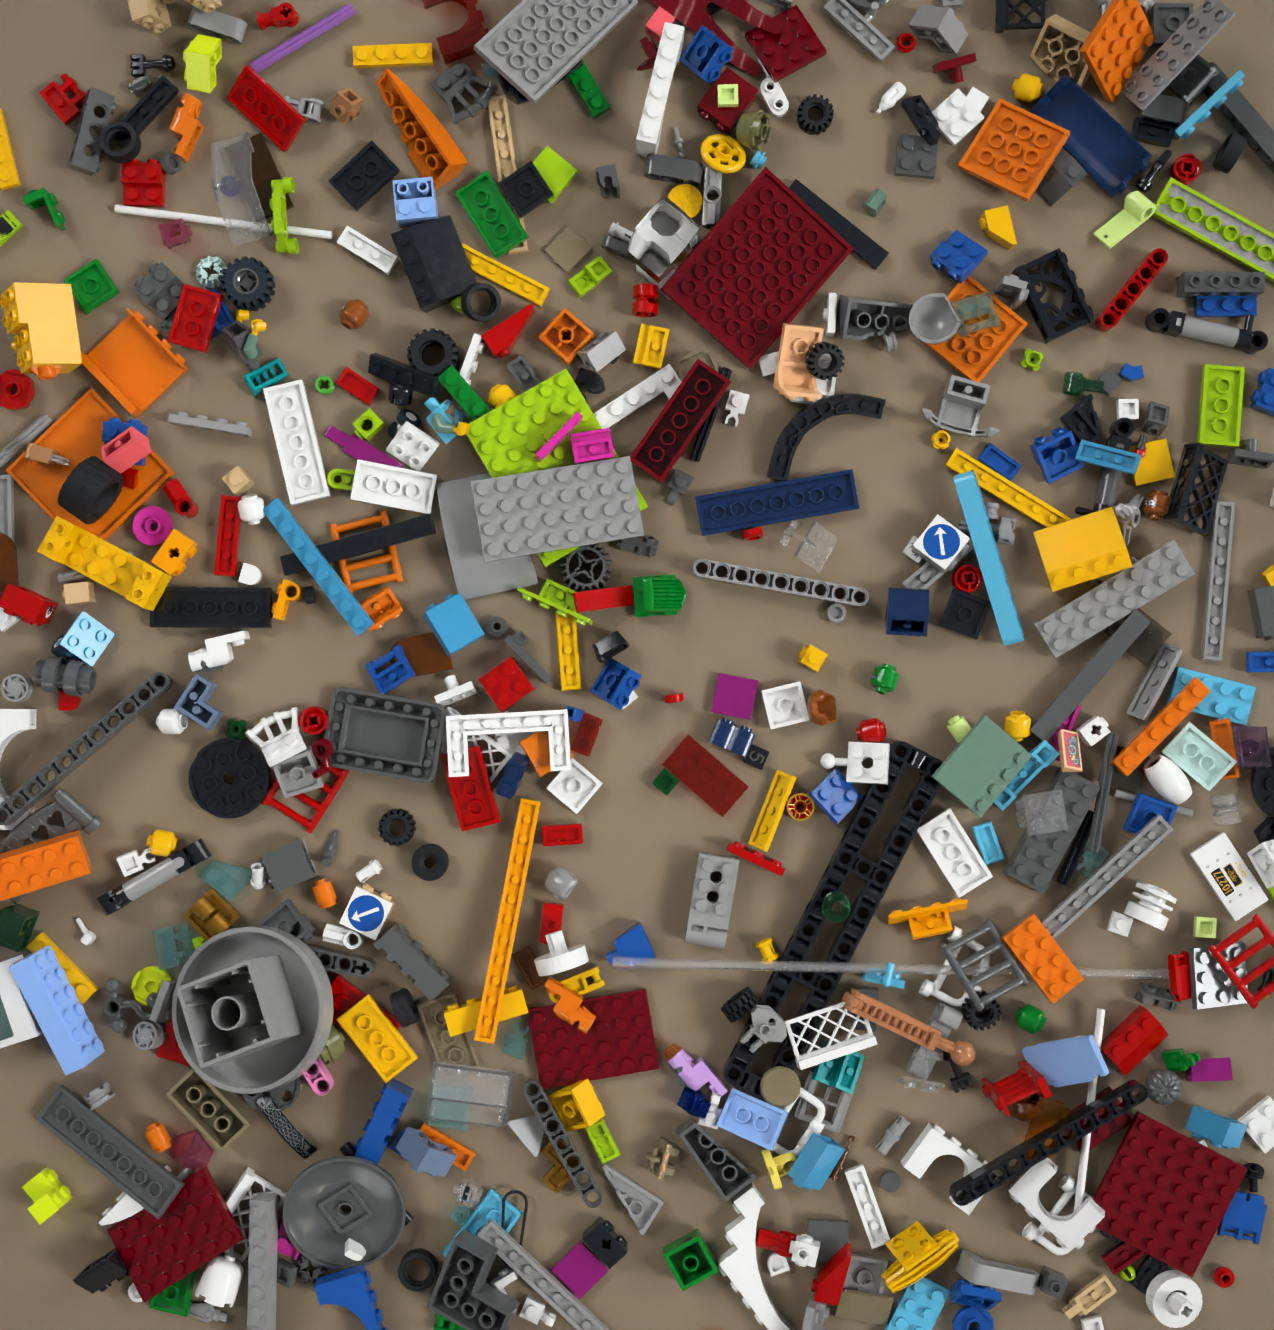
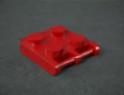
(1179, 976)

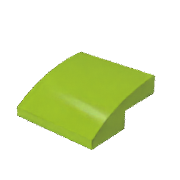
(555, 171)

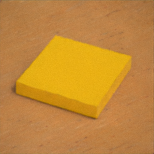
(1155, 464)

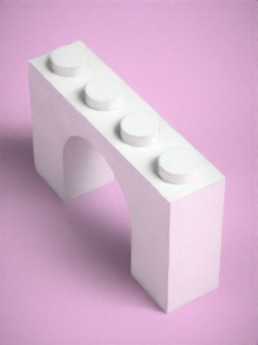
(935, 1143)
(1068, 1228)

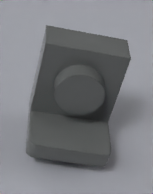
(1156, 419)

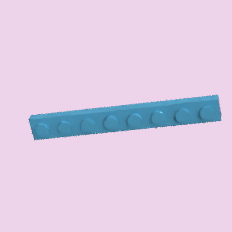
(318, 566)

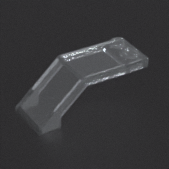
(236, 191)

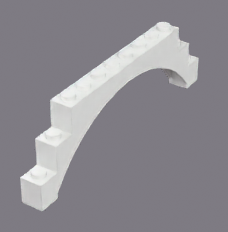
(741, 1263)

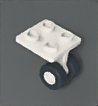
(409, 442)

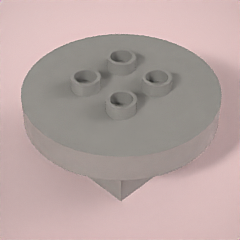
(252, 1009)

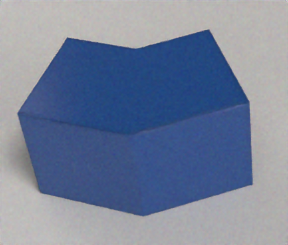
(1131, 373)
(575, 714)

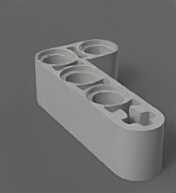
(943, 1018)
(996, 1274)

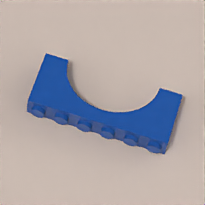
(353, 1291)

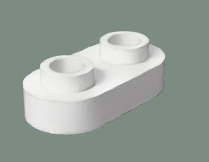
(774, 96)

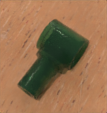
(1076, 384)

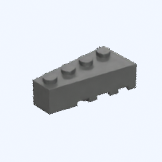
(719, 1165)

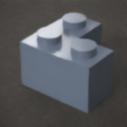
(195, 702)
(424, 1153)

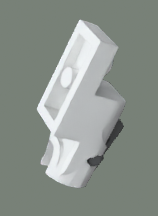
(217, 653)

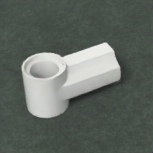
(341, 936)

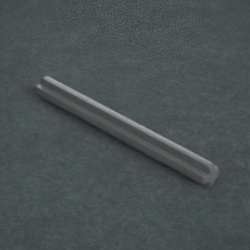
(1103, 794)

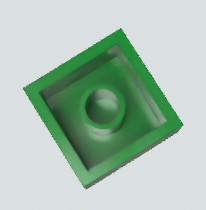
(690, 1259)

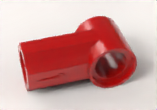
(180, 498)
(775, 1241)

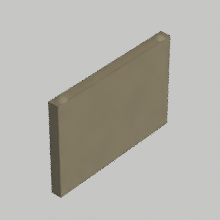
(864, 1307)

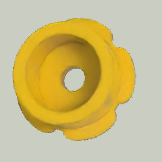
(941, 434)

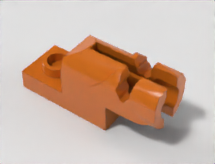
(186, 126)
(569, 1006)

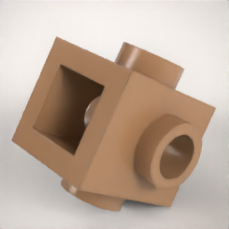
(346, 105)

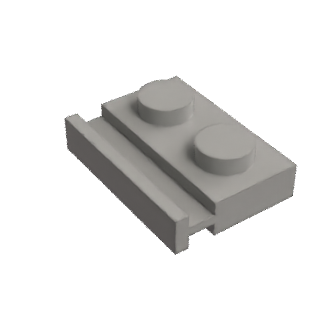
(163, 1005)

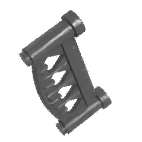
(74, 817)

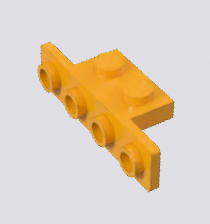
(928, 920)

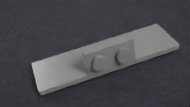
(1177, 52)

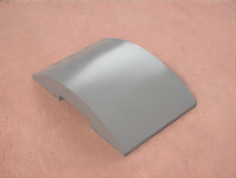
(465, 550)

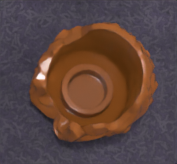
(821, 707)

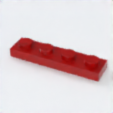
(228, 537)

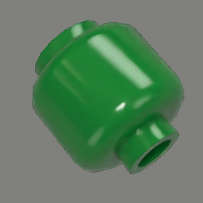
(884, 679)
(1030, 1018)

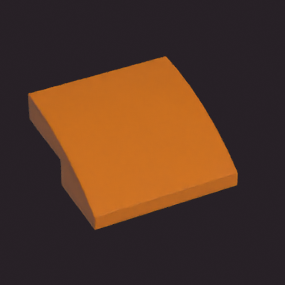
(537, 750)

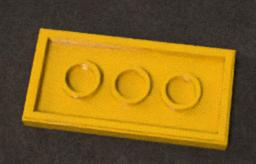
(377, 1038)

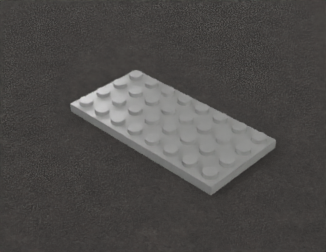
(547, 39)
(556, 509)

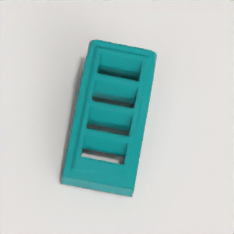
(262, 371)

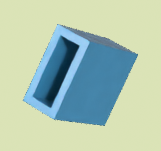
(453, 623)
(816, 1162)

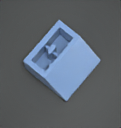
(414, 201)

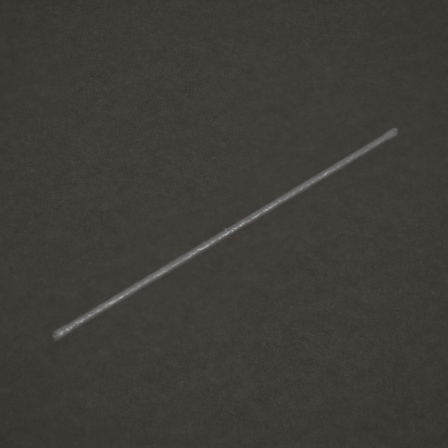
(623, 962)

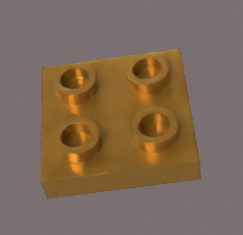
(212, 914)

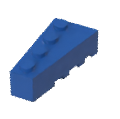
(385, 1118)

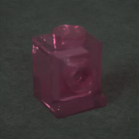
(169, 231)

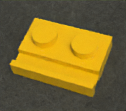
(651, 346)

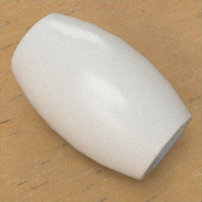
(1168, 779)

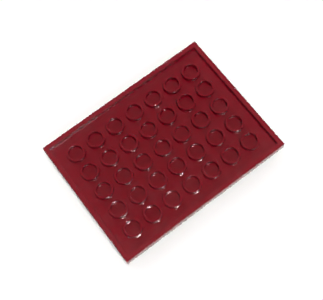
(757, 268)

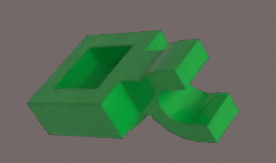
(1177, 1060)

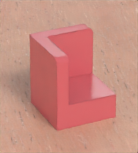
(656, 23)

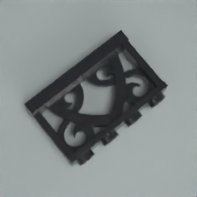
(1068, 284)

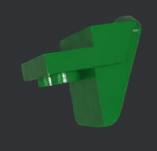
(658, 595)

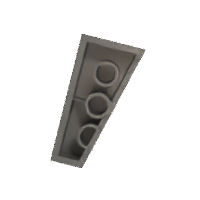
(413, 961)

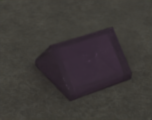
(1252, 747)

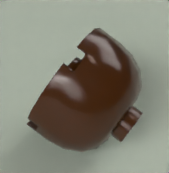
(1027, 1107)

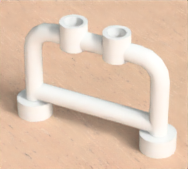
(930, 988)
(815, 1125)
(1032, 1232)

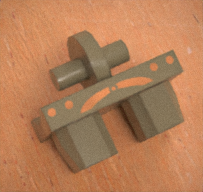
(659, 1158)

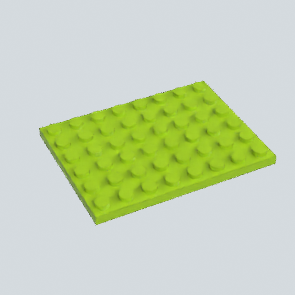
(519, 428)

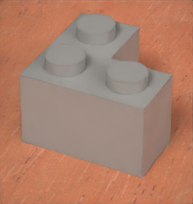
(940, 26)

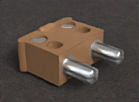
(44, 455)

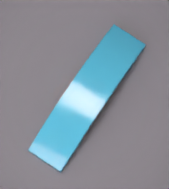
(1041, 757)

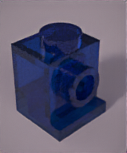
(694, 1102)

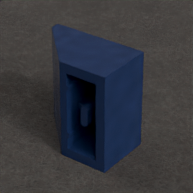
(907, 612)

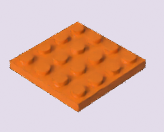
(1117, 46)
(1014, 150)
(981, 349)

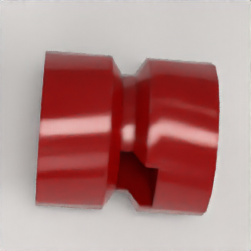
(645, 300)

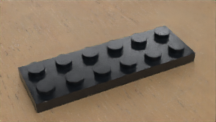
(213, 608)

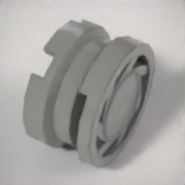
(17, 687)
(149, 1035)
(99, 1095)

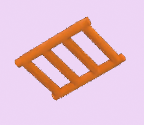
(392, 556)

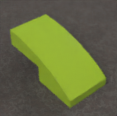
(590, 276)

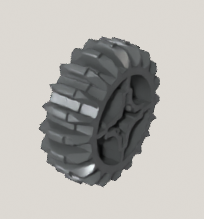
(594, 583)

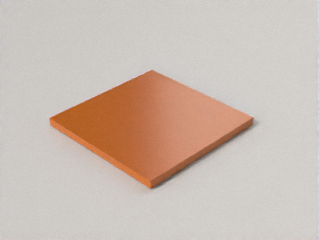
(78, 437)

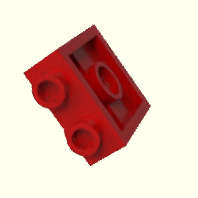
(143, 184)

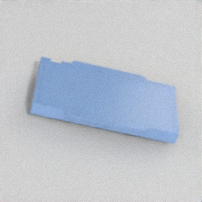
(1067, 1060)

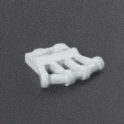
(282, 746)

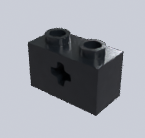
(608, 1253)

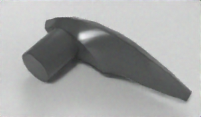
(330, 849)

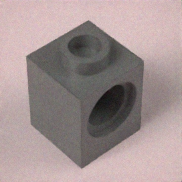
(1052, 1282)

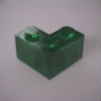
(17, 926)

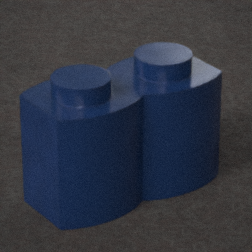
(732, 738)
(512, 775)

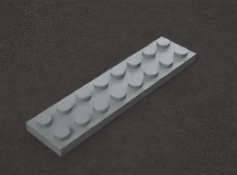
(1114, 598)

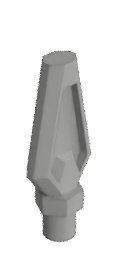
(206, 1312)

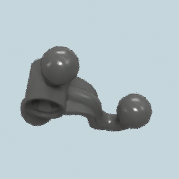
(119, 1023)

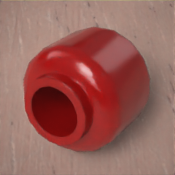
(871, 731)

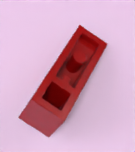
(505, 335)
(831, 1277)

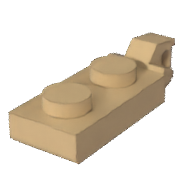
(1089, 1297)

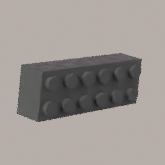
(1039, 855)

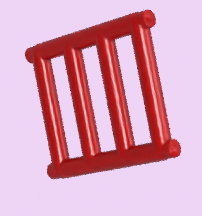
(320, 808)
(1228, 967)

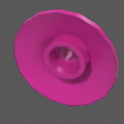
(143, 524)

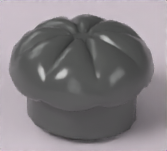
(1163, 1086)

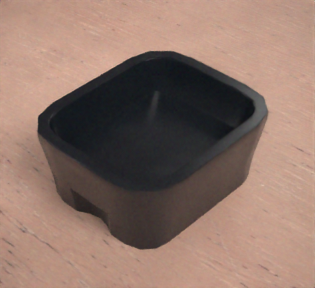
(609, 646)

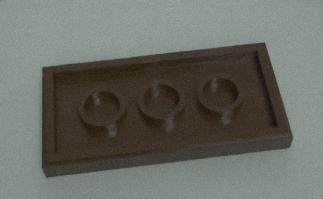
(263, 172)

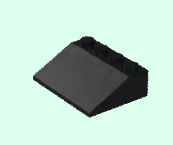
(434, 262)

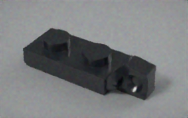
(922, 118)

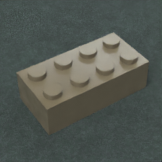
(210, 1109)

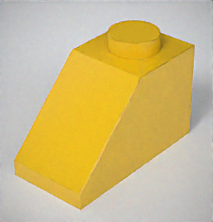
(998, 226)

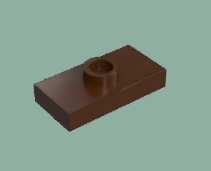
(525, 962)

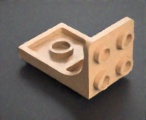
(791, 373)

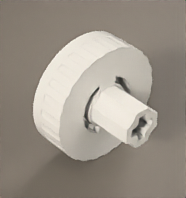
(560, 956)
(1178, 1308)

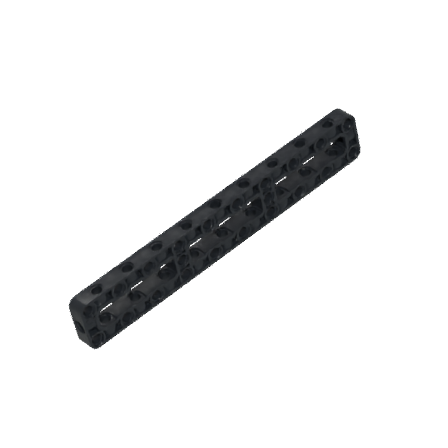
(855, 926)

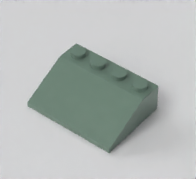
(981, 766)

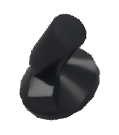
(1254, 1173)

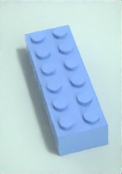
(57, 1009)

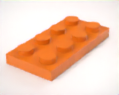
(1042, 958)

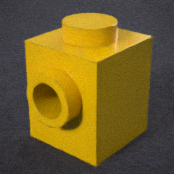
(812, 657)

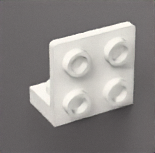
(1263, 861)

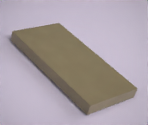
(454, 1049)

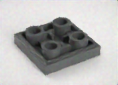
(832, 1235)

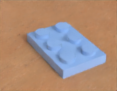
(752, 1119)

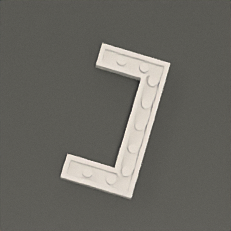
(661, 382)
(461, 726)

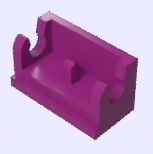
(1210, 1070)

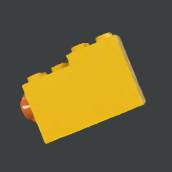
(44, 328)

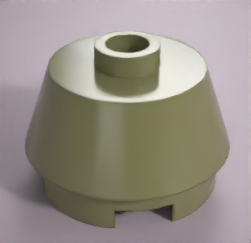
(753, 129)
(334, 1046)

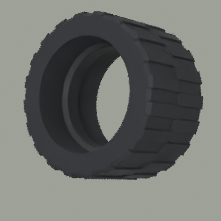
(90, 490)

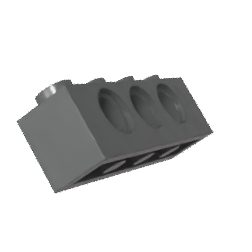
(78, 159)
(1220, 284)

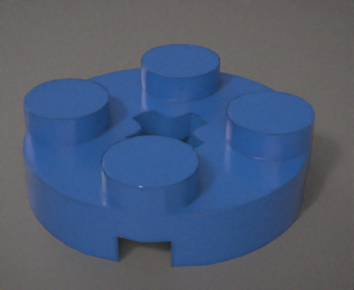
(972, 1314)

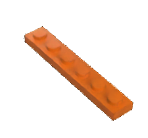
(1160, 726)

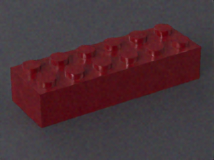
(680, 420)

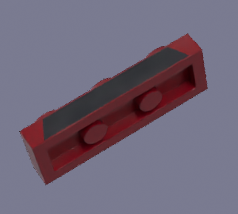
(1121, 1256)

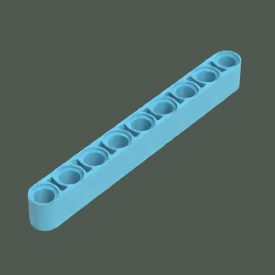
(989, 558)

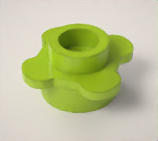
(1037, 356)

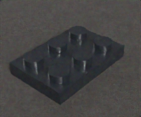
(364, 175)

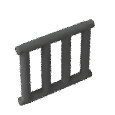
(997, 945)

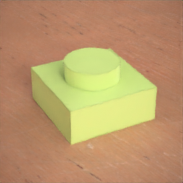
(727, 95)
(1204, 927)

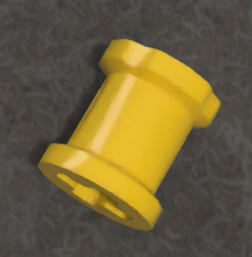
(767, 949)

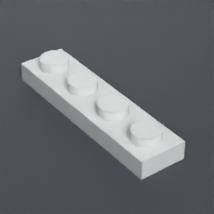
(867, 1205)

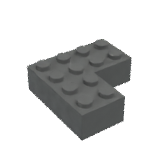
(462, 1289)

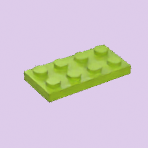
(1220, 405)

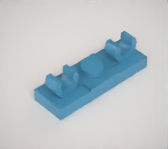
(1108, 457)

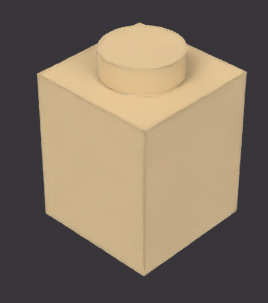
(238, 481)
(79, 593)

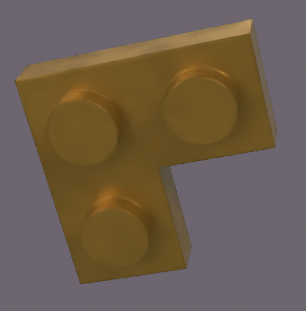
(557, 1176)

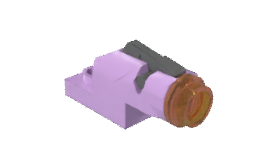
(691, 1072)

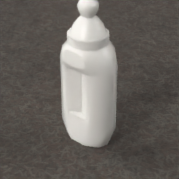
(891, 96)

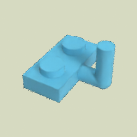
(887, 979)

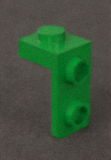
(40, 197)

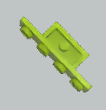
(557, 597)

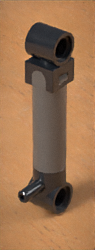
(1109, 478)

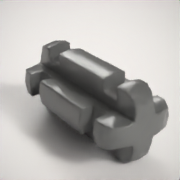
(140, 83)

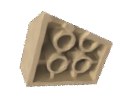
(1059, 48)

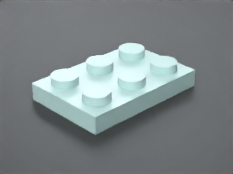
(1199, 756)

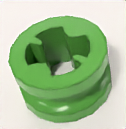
(323, 391)

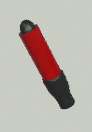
(1140, 446)

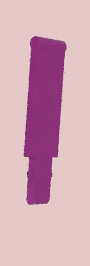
(359, 448)

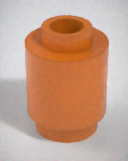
(324, 893)
(158, 1137)

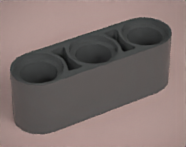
(673, 169)

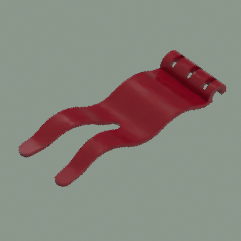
(694, 14)

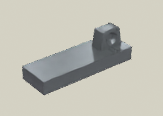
(517, 643)

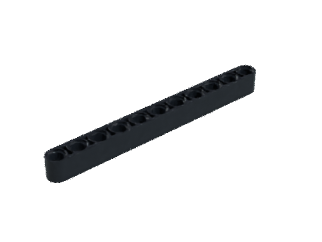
(1058, 1142)

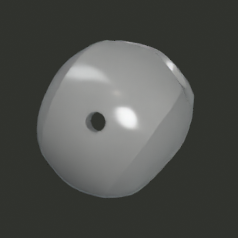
(561, 882)

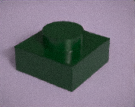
(665, 781)

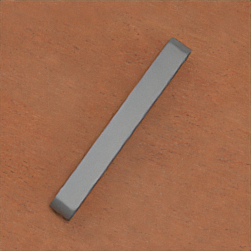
(790, 580)

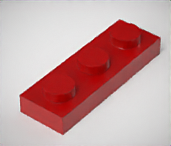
(756, 857)

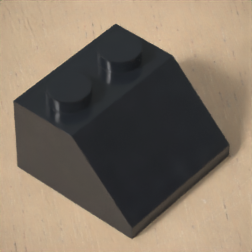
(102, 1272)

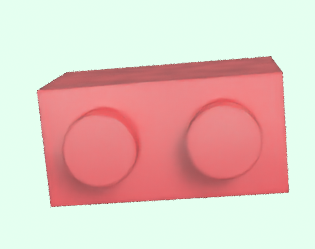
(126, 449)

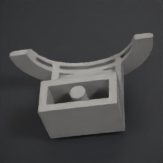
(962, 408)

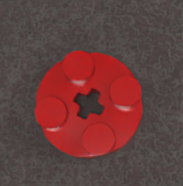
(25, 388)

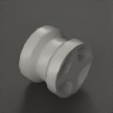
(991, 509)

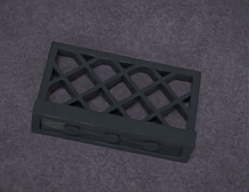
(1002, 15)
(1185, 483)

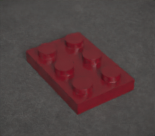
(1108, 1129)

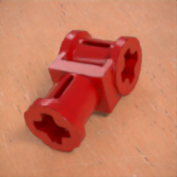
(278, 17)

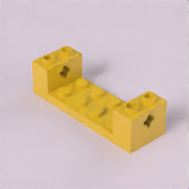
(104, 563)

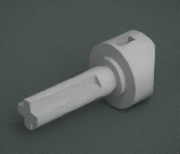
(1003, 530)

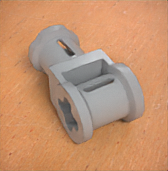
(308, 108)

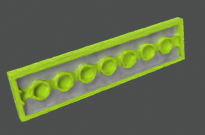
(1216, 227)

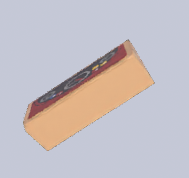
(1069, 751)

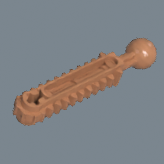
(961, 1052)

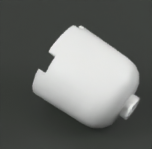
(221, 1280)

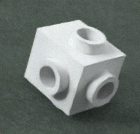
(804, 1250)

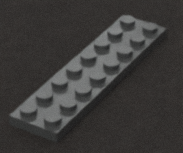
(110, 1151)

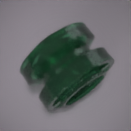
(836, 916)

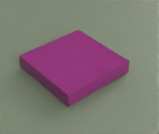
(734, 696)
(580, 1269)

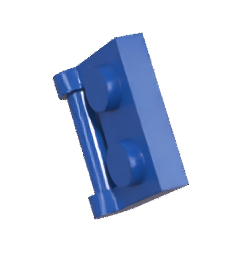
(393, 675)

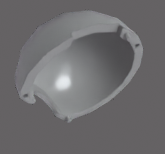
(933, 319)

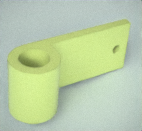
(1135, 212)

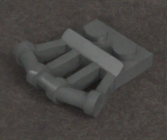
(456, 81)

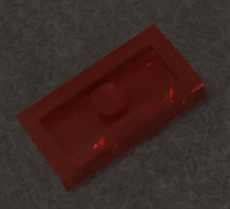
(586, 734)

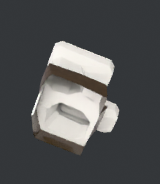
(662, 242)

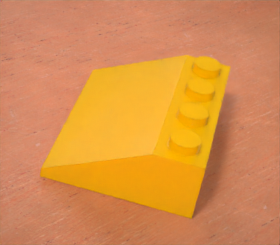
(1082, 549)

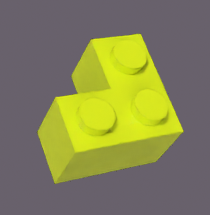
(201, 63)
(46, 1194)

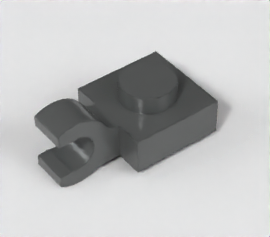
(678, 484)

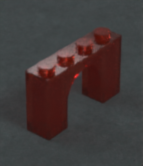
(461, 42)

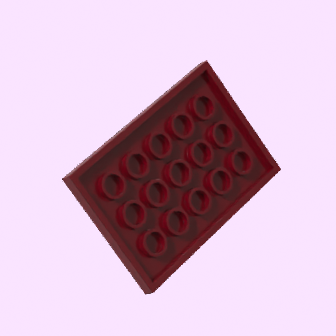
(615, 1045)
(181, 1241)

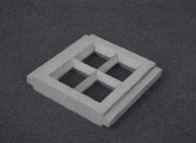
(840, 1111)

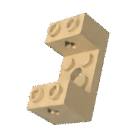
(154, 13)

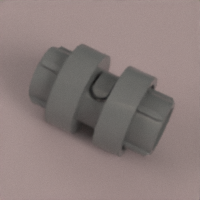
(73, 678)

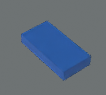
(999, 462)

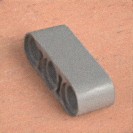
(217, 25)

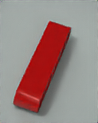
(1135, 281)

